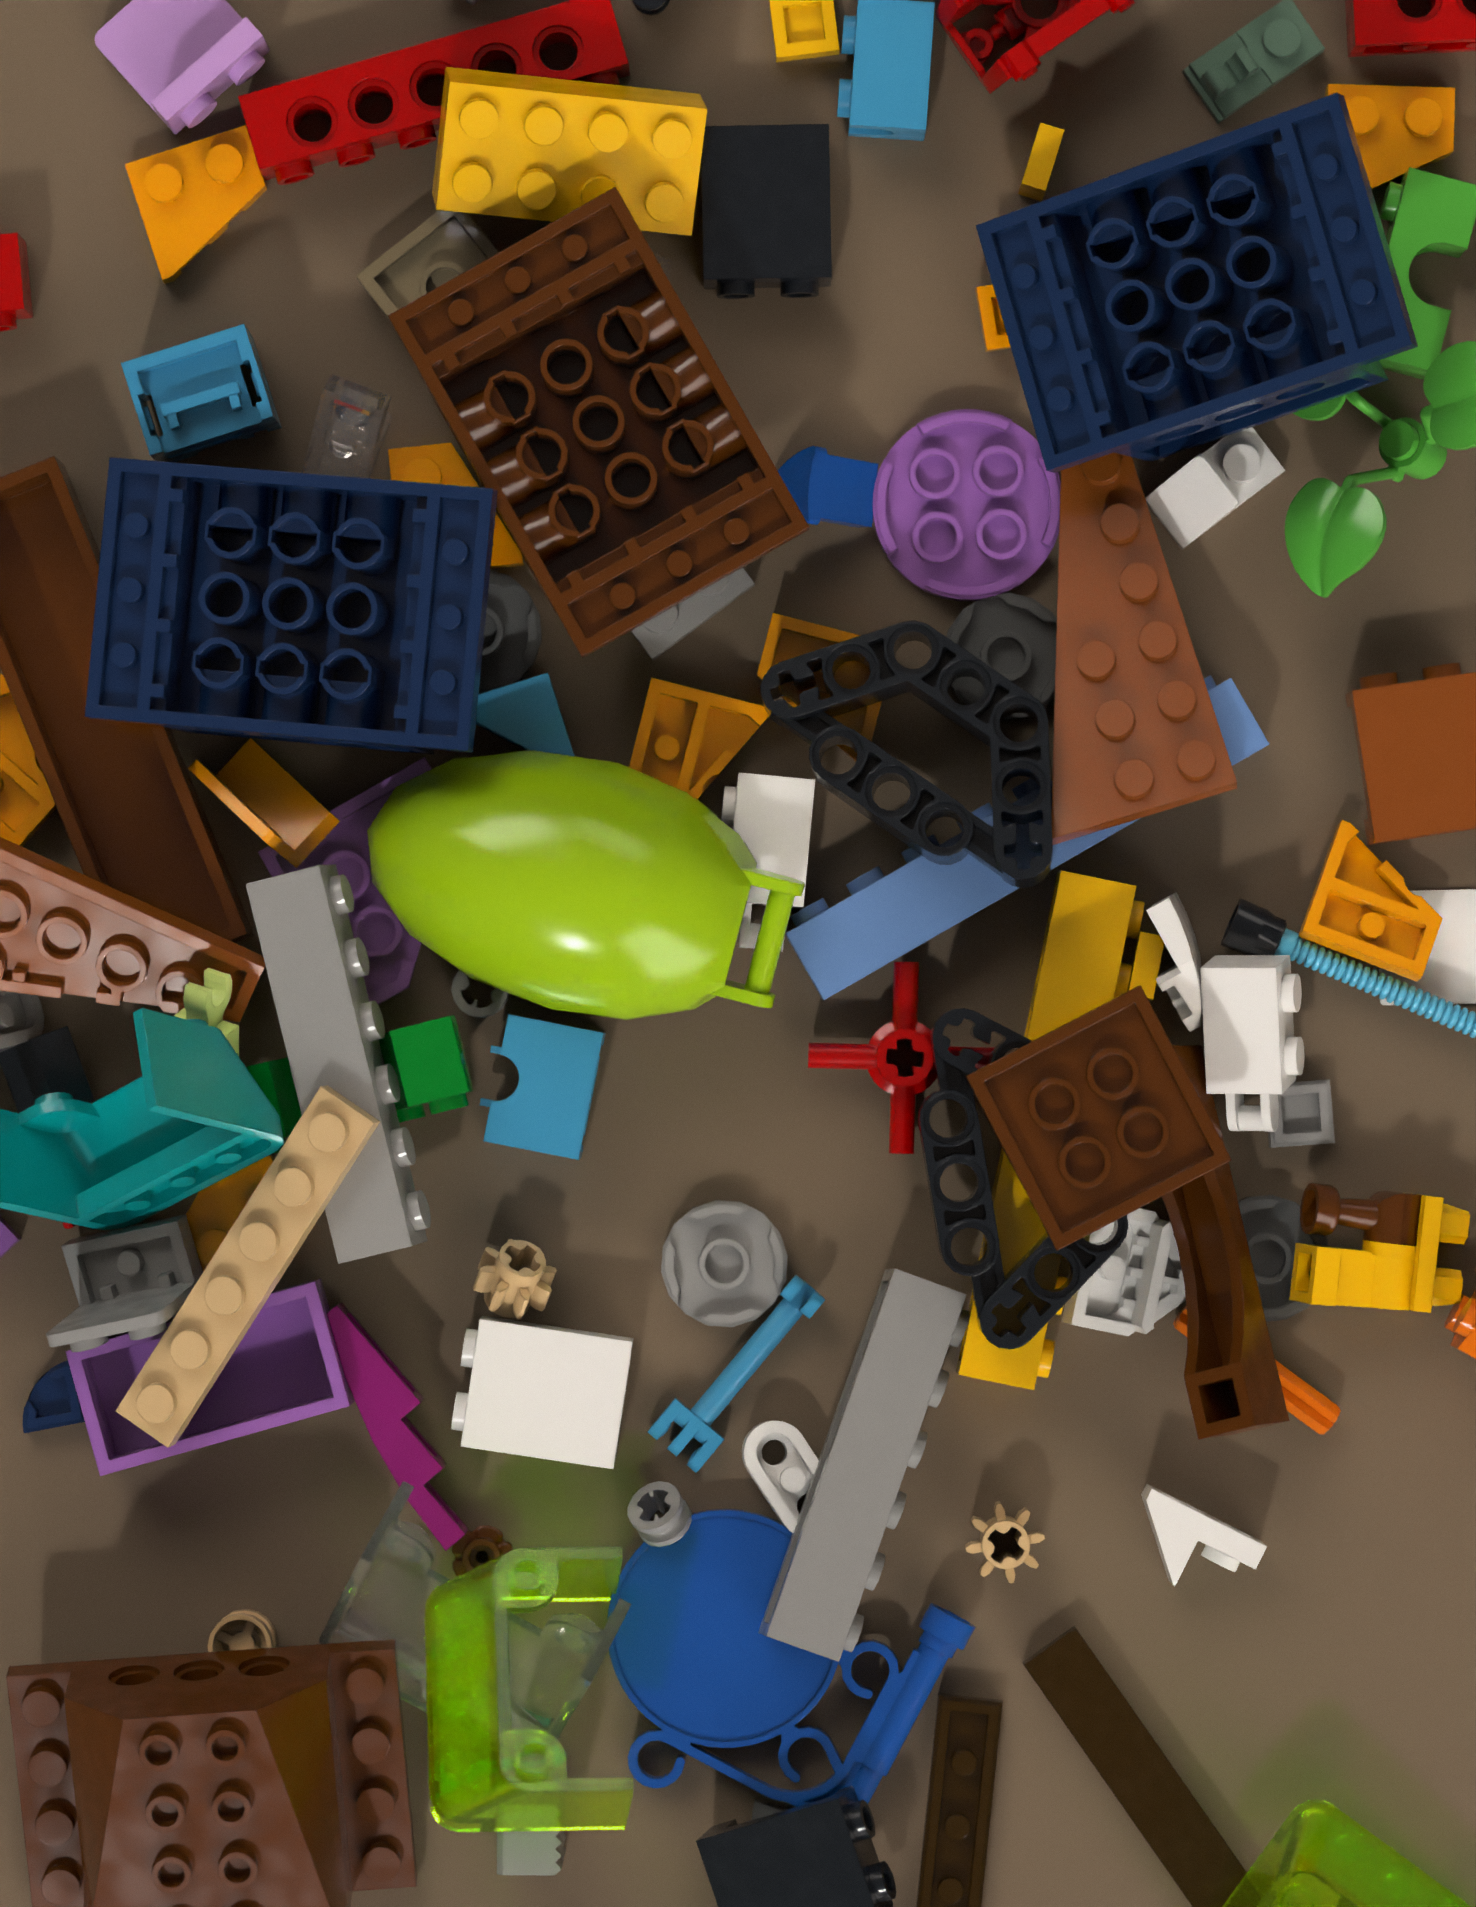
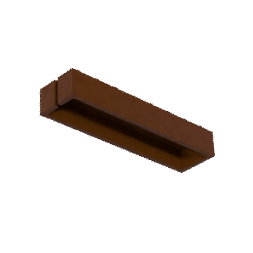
(111, 780)

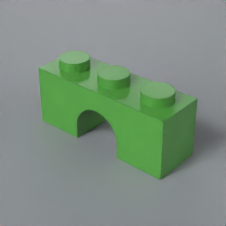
(1425, 217)

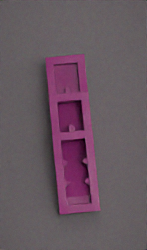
(384, 1401)

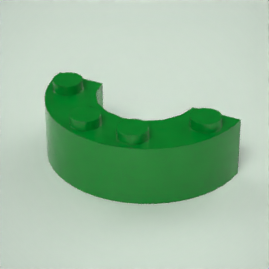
(427, 1066)

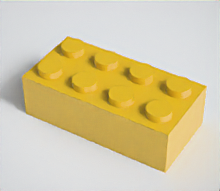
(557, 143)

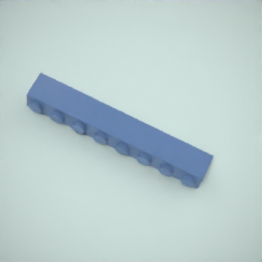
(924, 899)

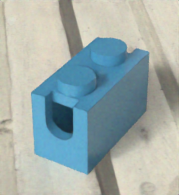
(889, 69)

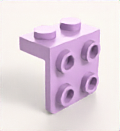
(182, 54)

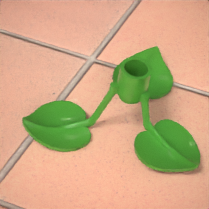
(1340, 528)

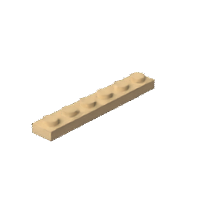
(247, 1266)

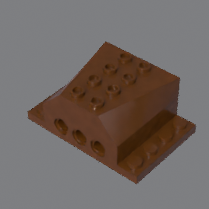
(598, 422)
(214, 1777)

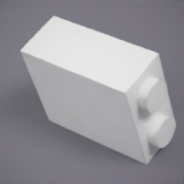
(543, 1391)

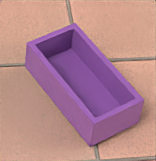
(276, 1376)

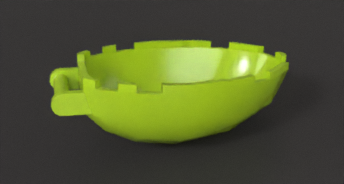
(576, 884)

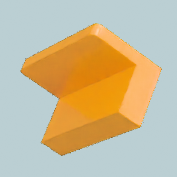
(269, 802)

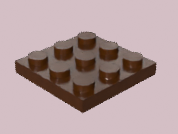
(1098, 1118)

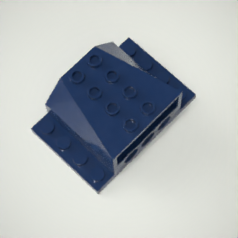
(1200, 291)
(291, 606)

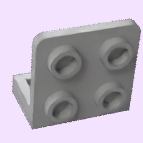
(127, 1282)

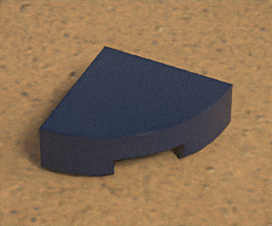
(53, 1401)

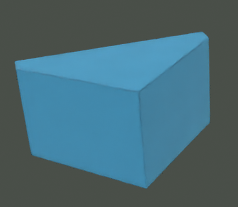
(526, 715)

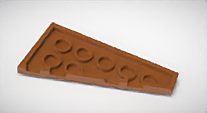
(1128, 685)
(100, 943)

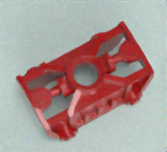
(1040, 36)

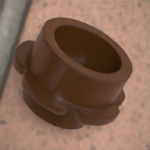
(483, 1538)

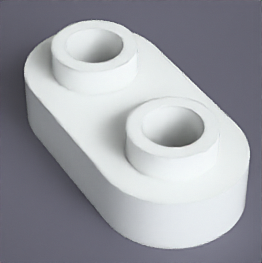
(787, 1480)

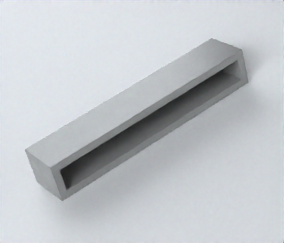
(334, 1042)
(863, 1465)

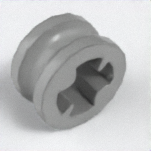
(462, 982)
(662, 1530)

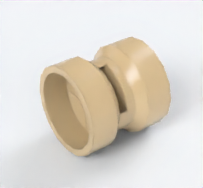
(250, 1623)

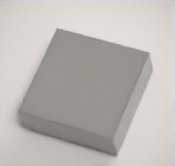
(1304, 1115)

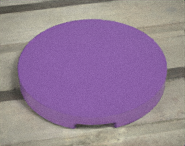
(966, 505)

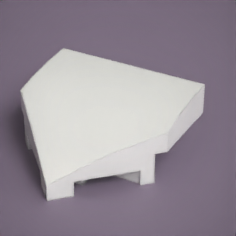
(1184, 978)
(1135, 1283)

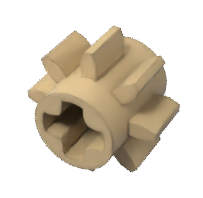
(514, 1279)
(1006, 1559)

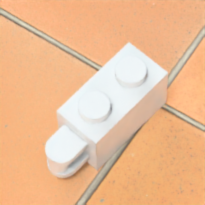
(775, 824)
(1251, 1034)

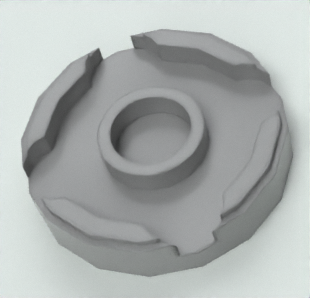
(724, 1263)

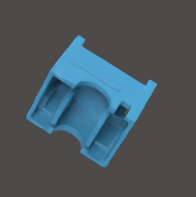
(200, 394)
(553, 1090)

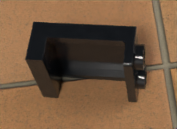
(766, 209)
(799, 1858)

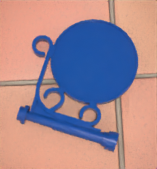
(711, 1680)

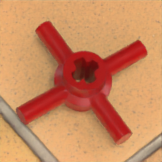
(873, 1057)

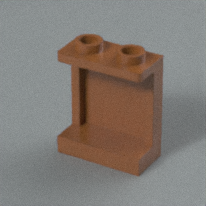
(1417, 752)

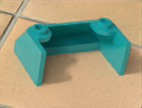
(146, 1143)

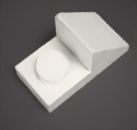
(1213, 485)
(1180, 1527)

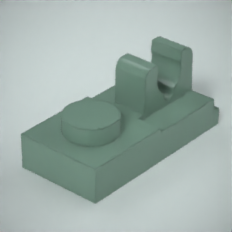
(1253, 60)

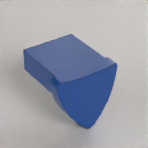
(831, 487)

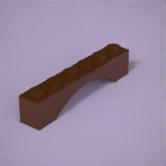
(1229, 1347)

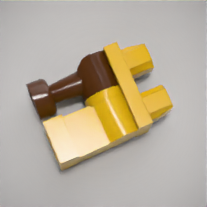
(1396, 1256)

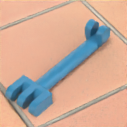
(696, 1422)

